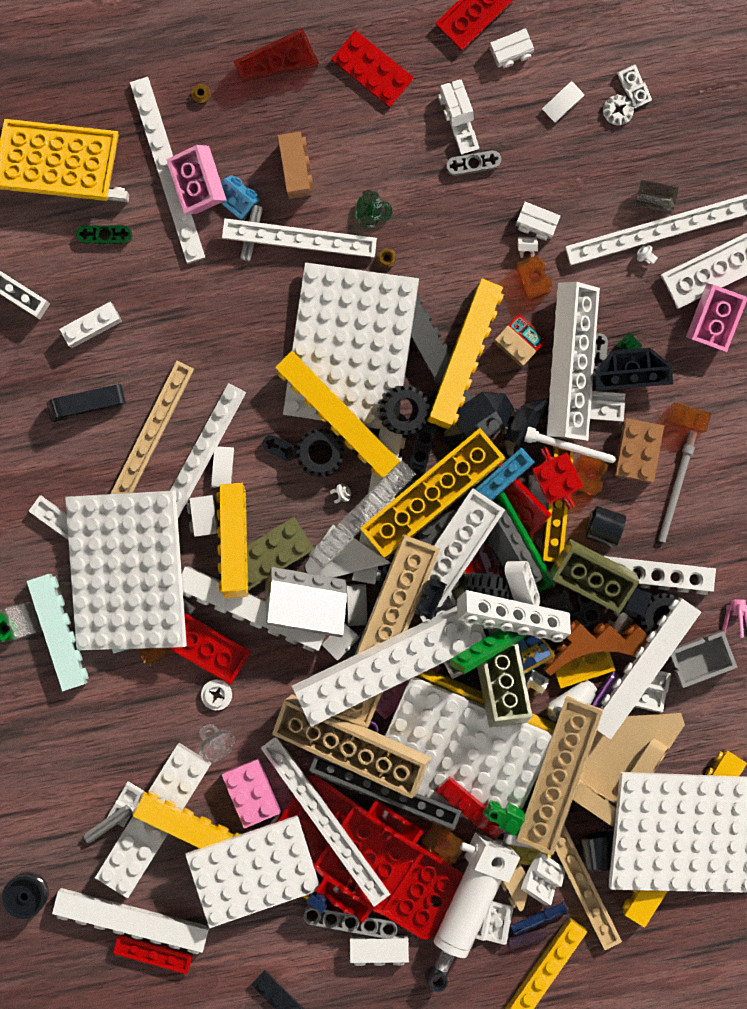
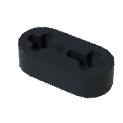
(282, 444)

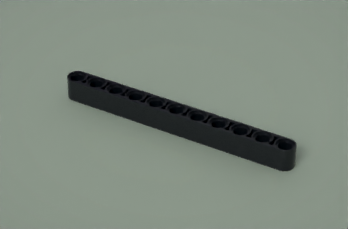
(415, 465)

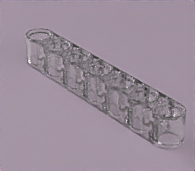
(362, 513)

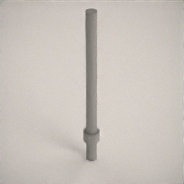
(687, 450)

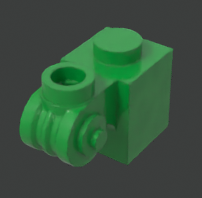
(508, 819)

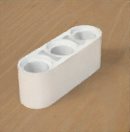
(522, 582)

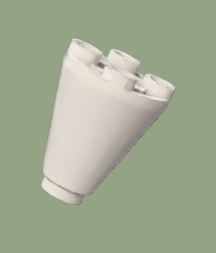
(583, 691)

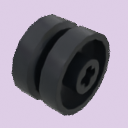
(33, 886)

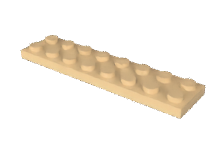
(560, 775)

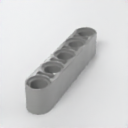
(358, 927)

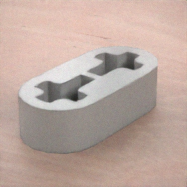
(603, 348)

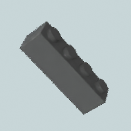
(509, 545)

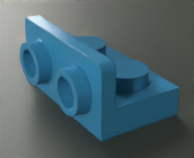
(238, 197)

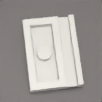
(607, 406)

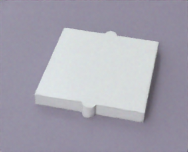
(339, 646)

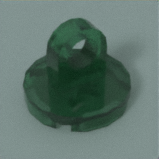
(370, 208)

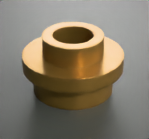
(204, 98)
(391, 253)

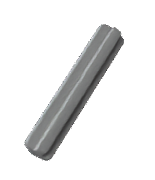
(248, 246)
(107, 824)

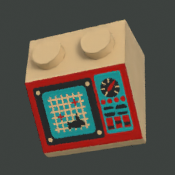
(520, 340)

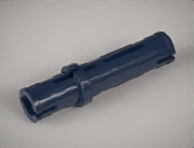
(539, 918)

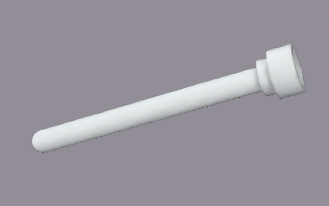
(533, 436)

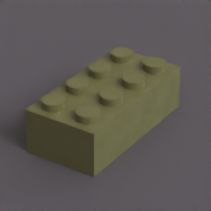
(276, 549)
(594, 576)
(505, 689)

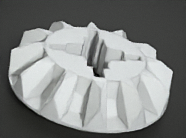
(617, 118)
(220, 703)

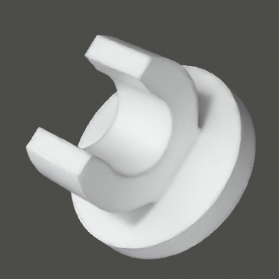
(645, 254)
(343, 492)

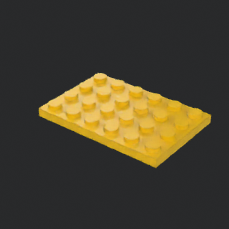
(56, 159)

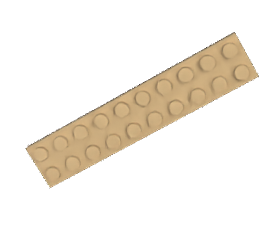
(394, 609)

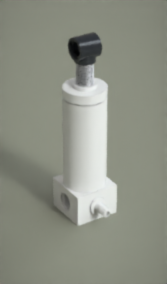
(488, 865)

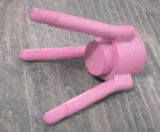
(738, 608)

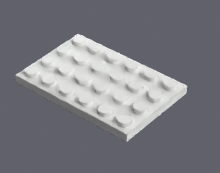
(253, 871)

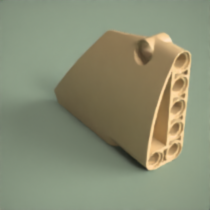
(635, 748)

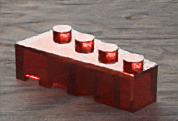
(279, 57)

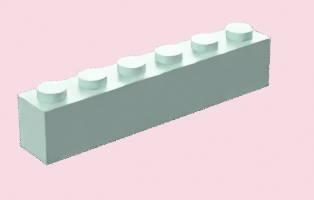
(57, 631)

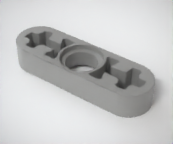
(488, 165)

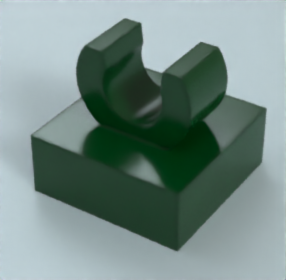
(628, 342)

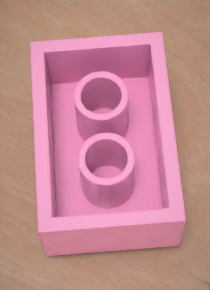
(196, 179)
(716, 317)
(251, 793)

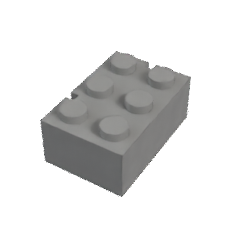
(702, 659)

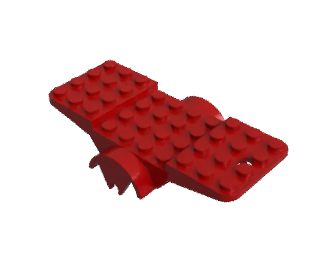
(391, 850)

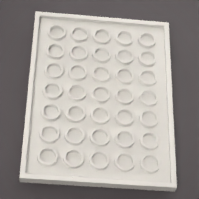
(353, 337)
(126, 571)
(455, 732)
(680, 833)

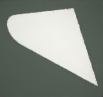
(350, 559)

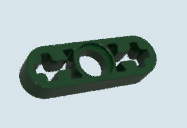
(118, 230)

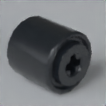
(605, 526)
(597, 850)

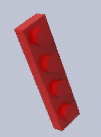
(468, 805)
(153, 954)

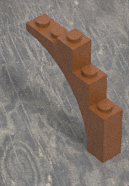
(603, 639)

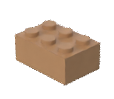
(295, 165)
(638, 450)

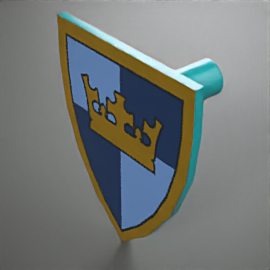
(534, 652)

